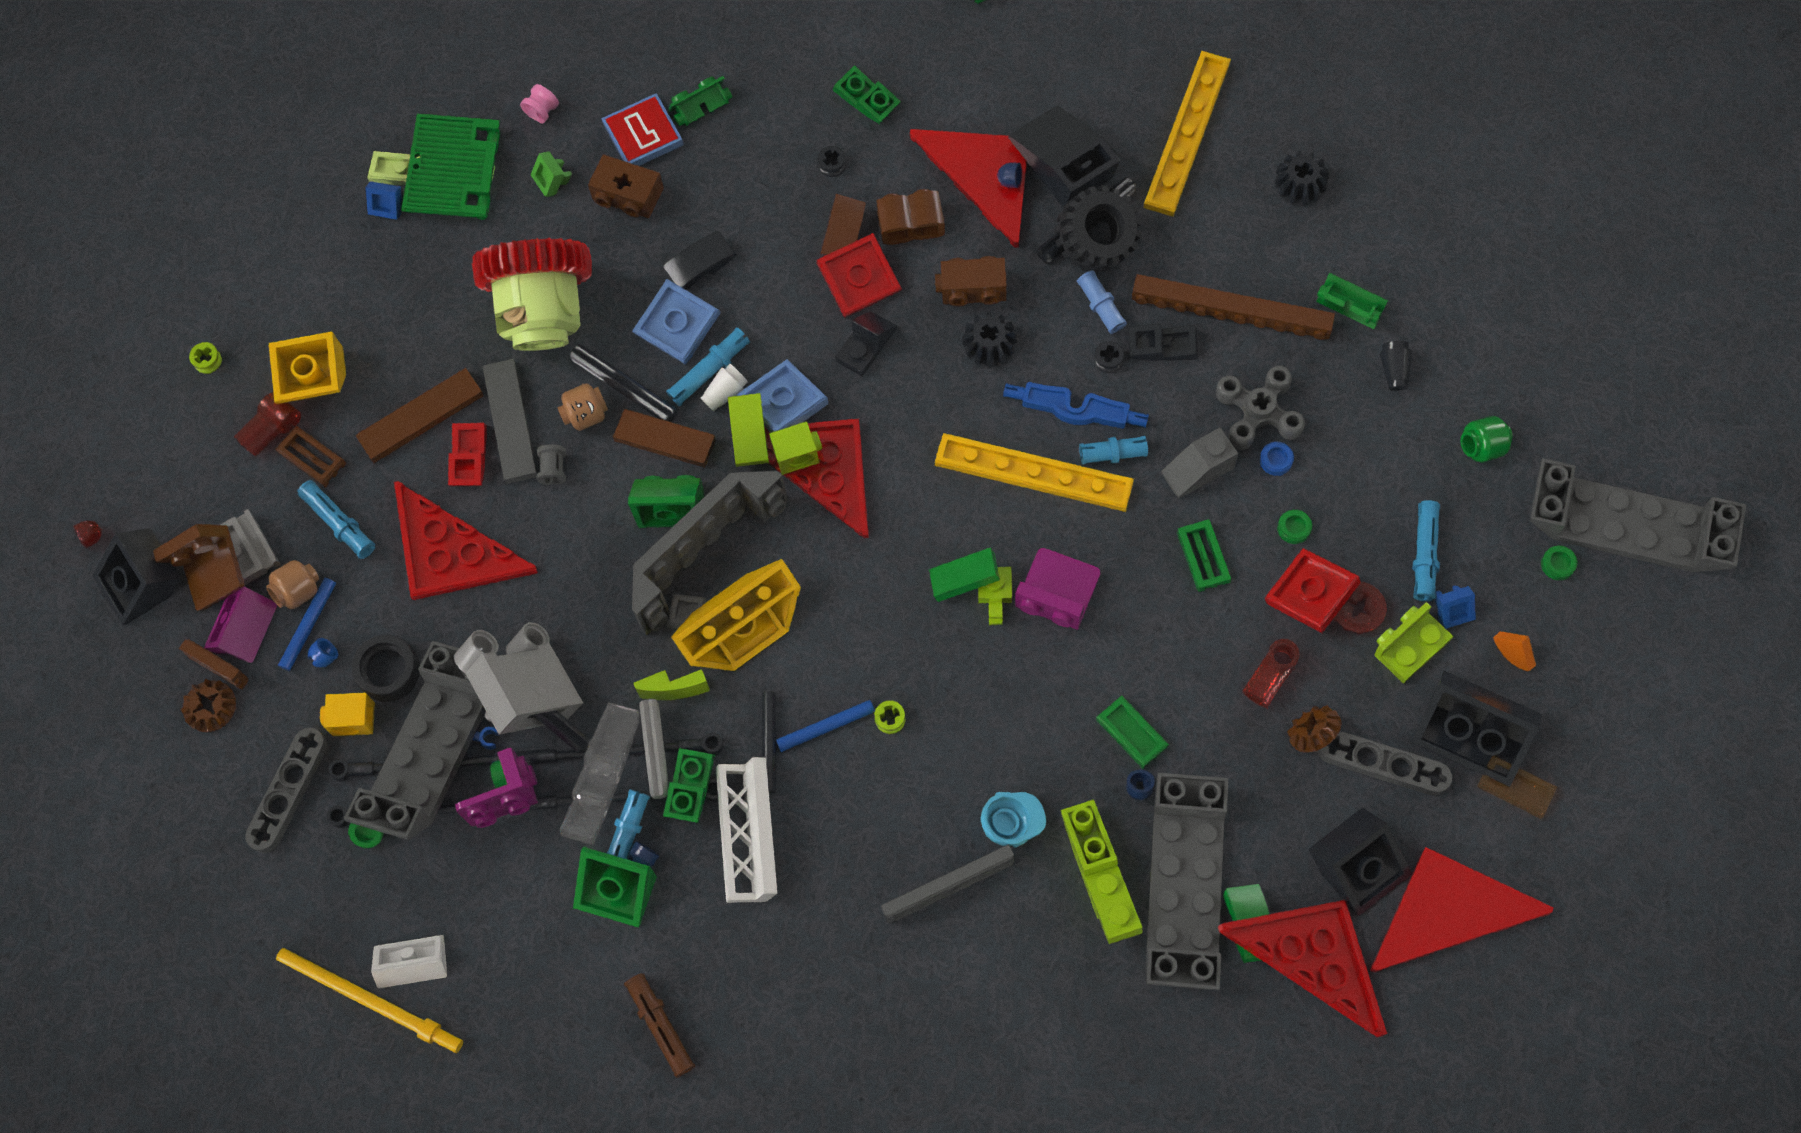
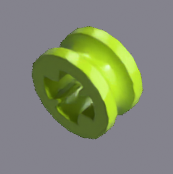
(204, 366)
(899, 720)

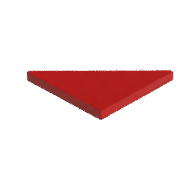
(973, 166)
(838, 476)
(447, 552)
(1450, 907)
(1317, 952)

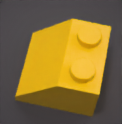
(306, 367)

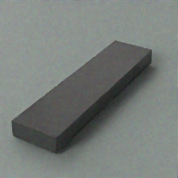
(510, 421)
(948, 884)

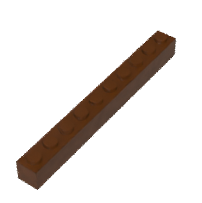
(1233, 306)

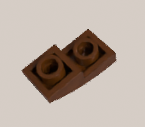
(842, 223)

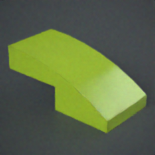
(748, 429)
(660, 688)

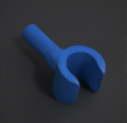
(479, 737)

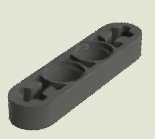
(1382, 768)
(281, 788)

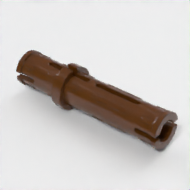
(652, 1012)

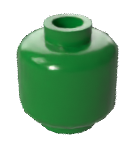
(1486, 439)

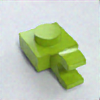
(996, 594)

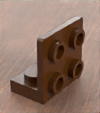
(207, 560)

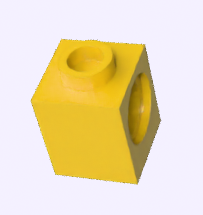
(348, 714)

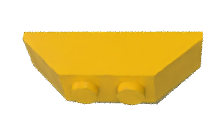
(740, 619)

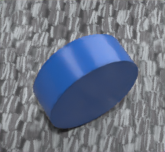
(1276, 458)

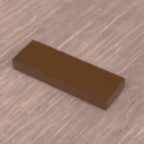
(664, 438)

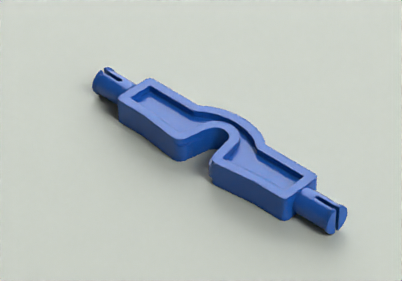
(1093, 409)

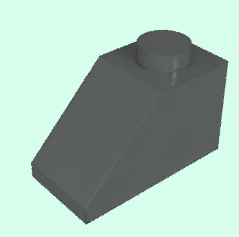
(1200, 463)

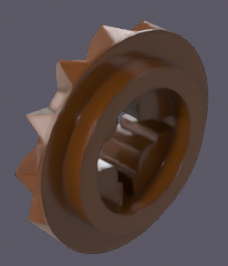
(223, 705)
(1323, 733)

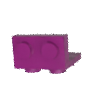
(1057, 588)
(505, 800)

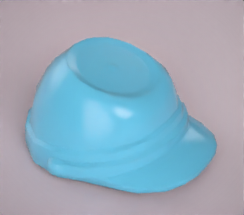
(1012, 818)

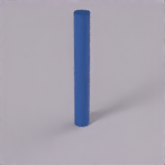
(307, 624)
(825, 725)

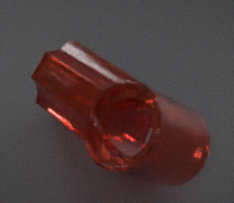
(267, 424)
(1271, 674)

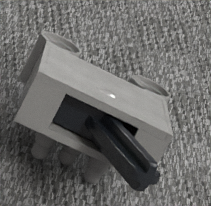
(523, 686)

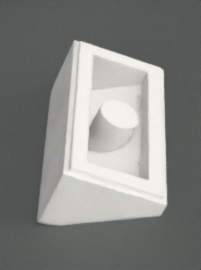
(409, 961)

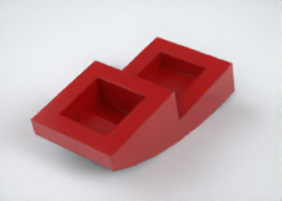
(468, 454)

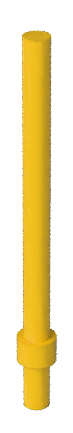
(426, 1029)

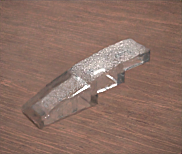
(600, 773)

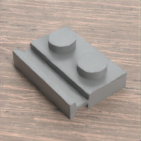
(251, 547)

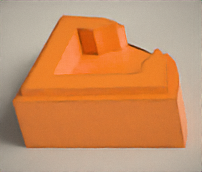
(1516, 649)

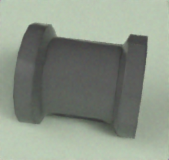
(551, 464)

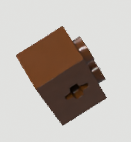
(625, 187)

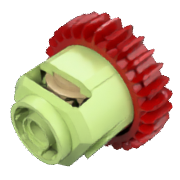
(534, 289)

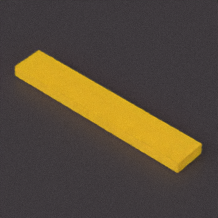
(1187, 133)
(1034, 472)

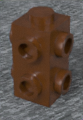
(972, 281)

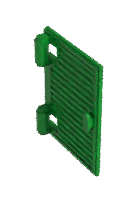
(450, 166)

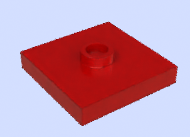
(858, 275)
(1312, 590)

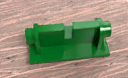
(688, 105)
(1351, 300)

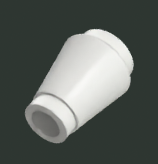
(725, 384)

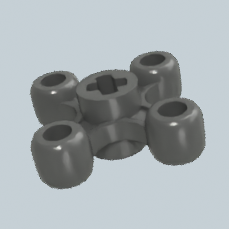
(1253, 415)

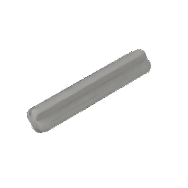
(654, 748)

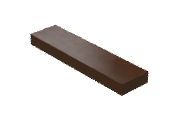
(419, 415)

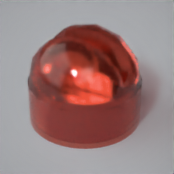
(87, 532)

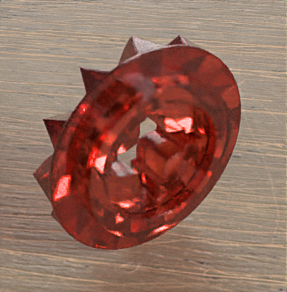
(1374, 606)

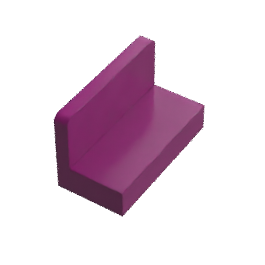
(241, 625)

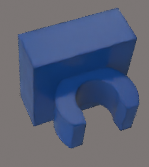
(383, 200)
(1455, 606)

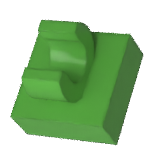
(549, 174)

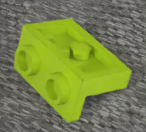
(1412, 642)

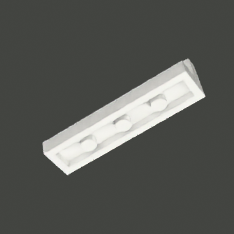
(758, 835)

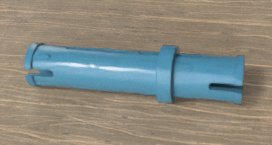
(708, 366)
(344, 528)
(1426, 560)

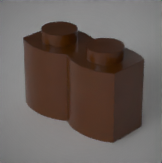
(910, 217)

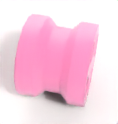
(539, 103)

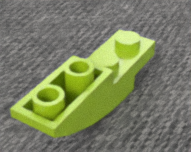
(1101, 872)

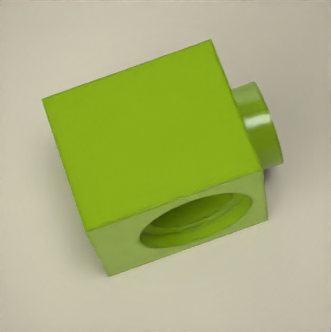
(795, 447)

